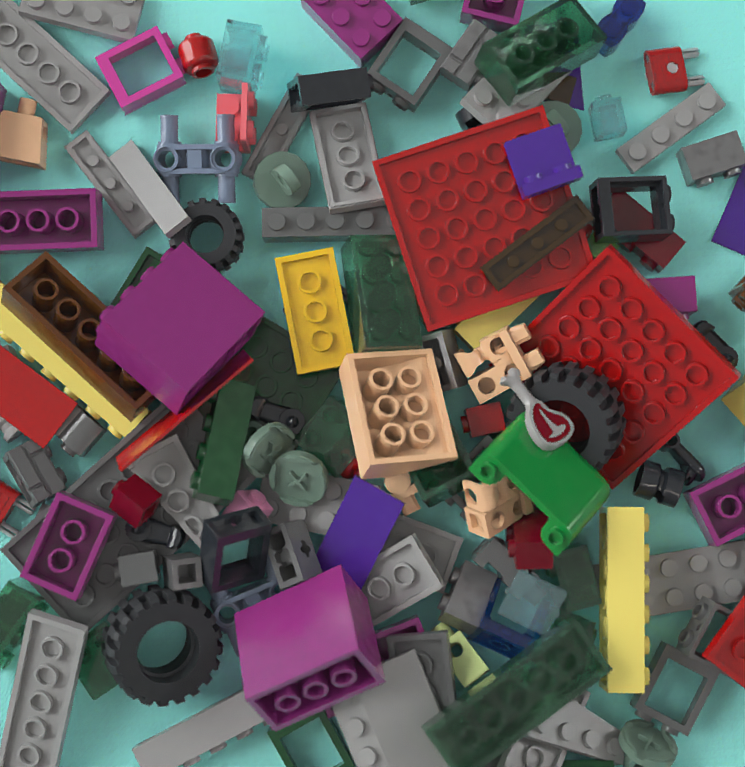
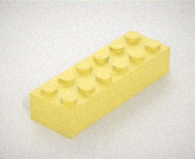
(623, 598)

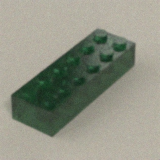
(517, 696)

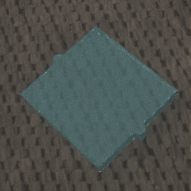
(532, 602)

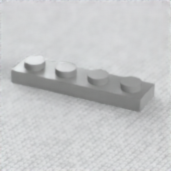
(670, 128)

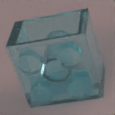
(242, 57)

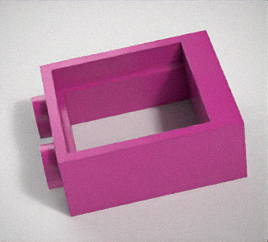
(155, 90)

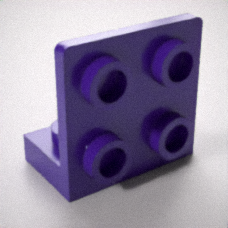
(542, 161)

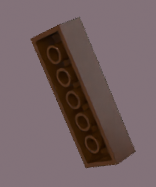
(66, 320)

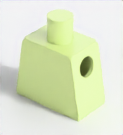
(469, 664)

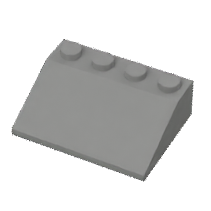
(386, 720)

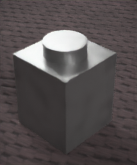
(182, 571)

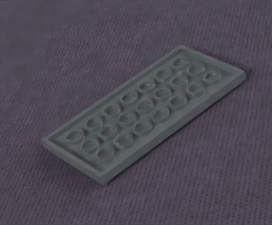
(95, 487)

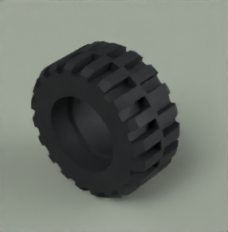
(590, 396)
(187, 670)

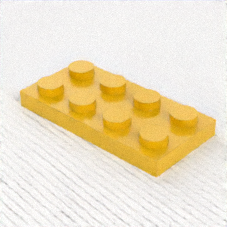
(314, 310)

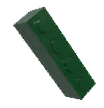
(223, 443)

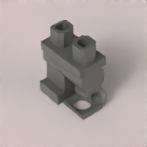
(496, 554)

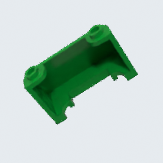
(553, 480)

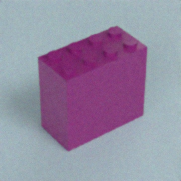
(177, 326)
(307, 648)

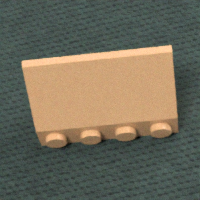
(396, 412)

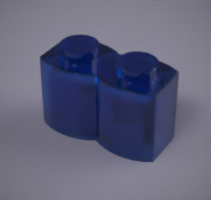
(620, 22)

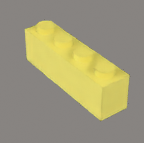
(477, 327)

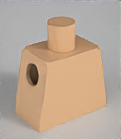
(23, 136)

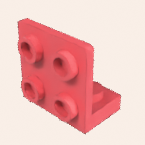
(244, 108)

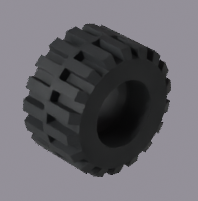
(213, 212)

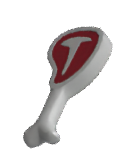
(545, 426)

